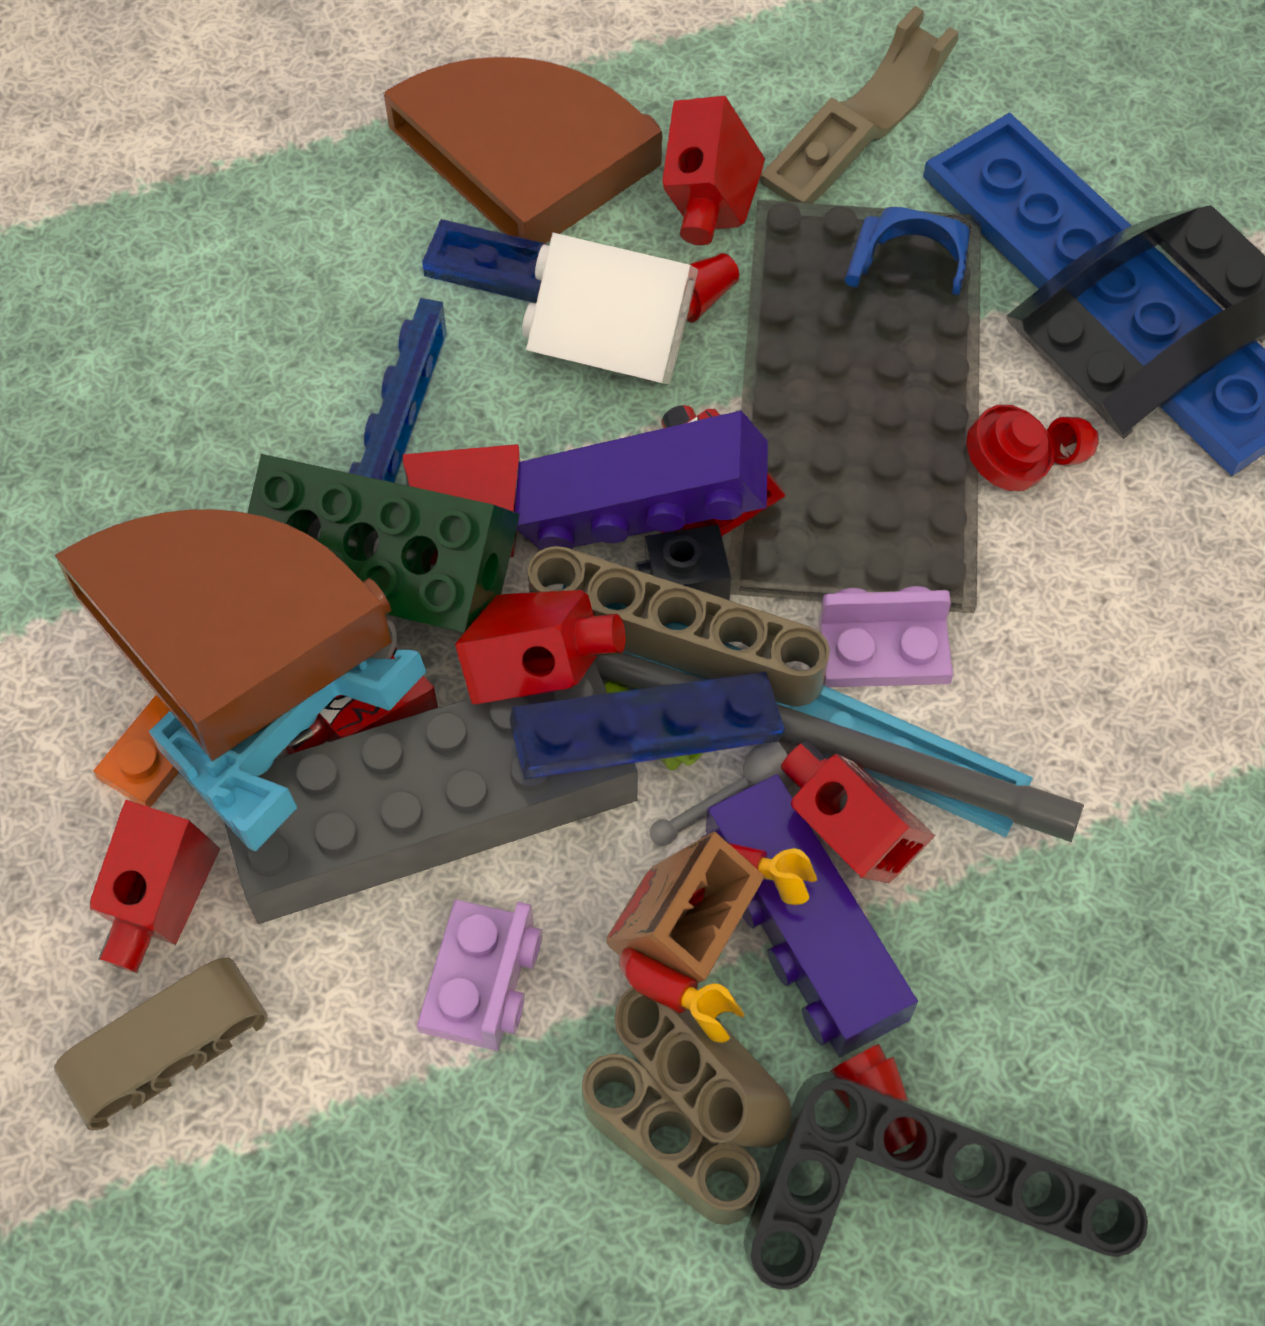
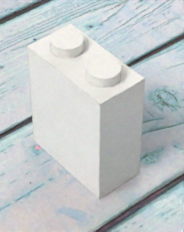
(609, 308)

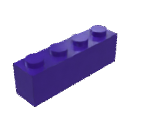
(644, 483)
(820, 944)

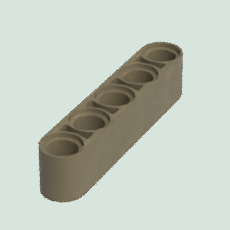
(709, 619)

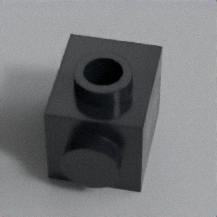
(689, 559)

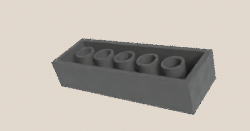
(414, 801)

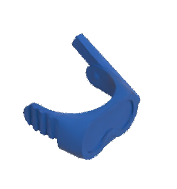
(905, 221)

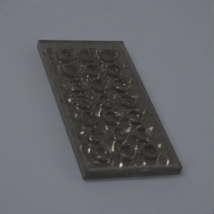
(860, 410)

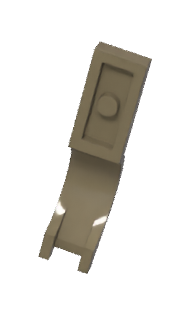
(846, 127)

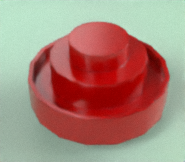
(1010, 447)

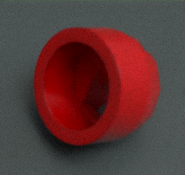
(1070, 431)

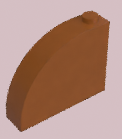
(525, 139)
(226, 615)

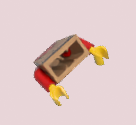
(686, 916)

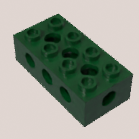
(411, 523)

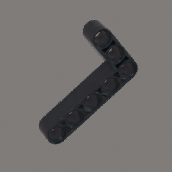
(930, 1161)

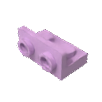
(886, 637)
(477, 974)

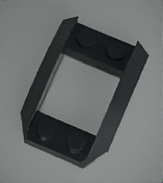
(1099, 364)

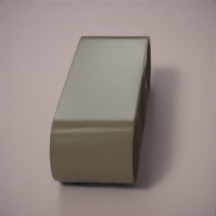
(158, 1040)
(710, 1081)
(652, 1109)

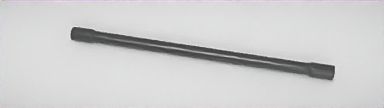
(1021, 804)

